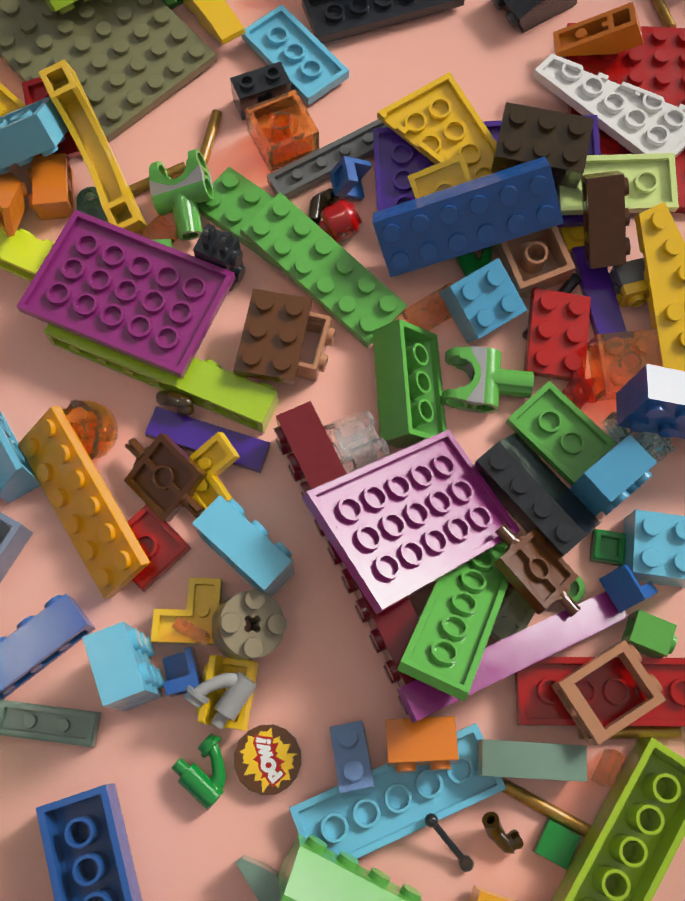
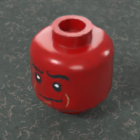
(340, 220)

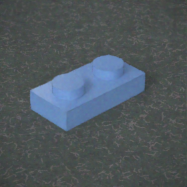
(352, 759)

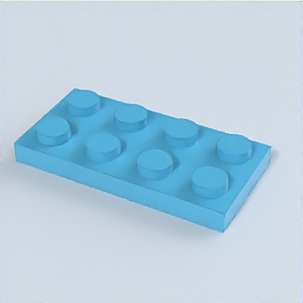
(305, 59)

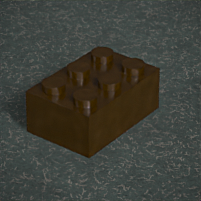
(537, 132)

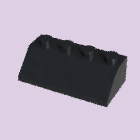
(535, 494)

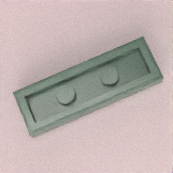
(49, 723)

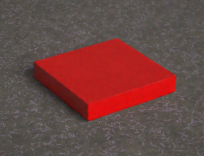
(159, 542)

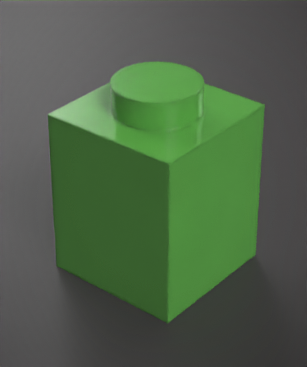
(650, 634)

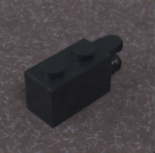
(221, 250)

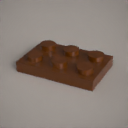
(273, 336)

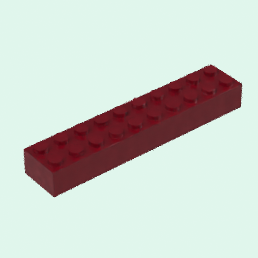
(314, 464)

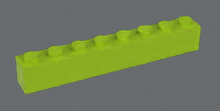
(204, 381)

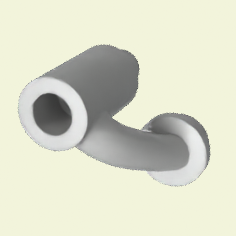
(231, 702)

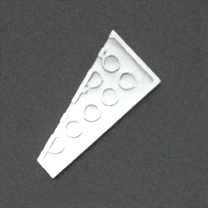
(624, 111)

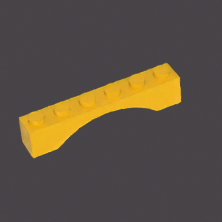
(92, 143)

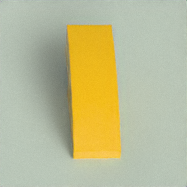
(216, 19)

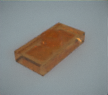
(428, 311)

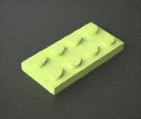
(649, 177)

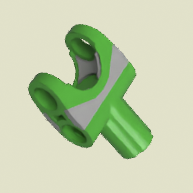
(182, 193)
(486, 380)

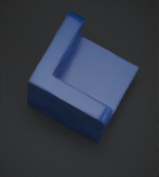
(347, 177)
(625, 589)
(181, 671)

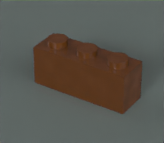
(605, 219)

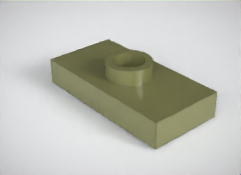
(512, 616)

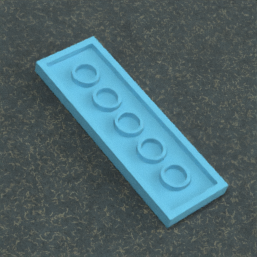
(399, 803)

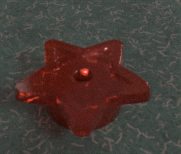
(572, 390)

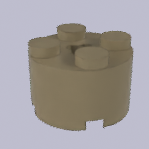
(266, 625)

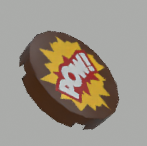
(267, 759)

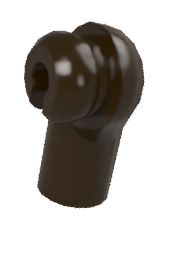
(320, 202)
(173, 398)
(506, 841)

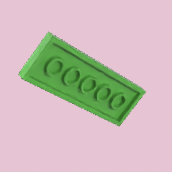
(322, 268)
(457, 625)

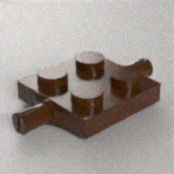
(165, 477)
(536, 571)

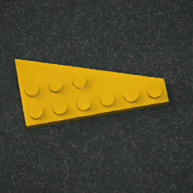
(442, 125)
(665, 275)

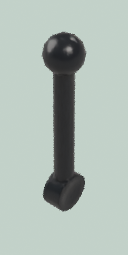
(465, 861)

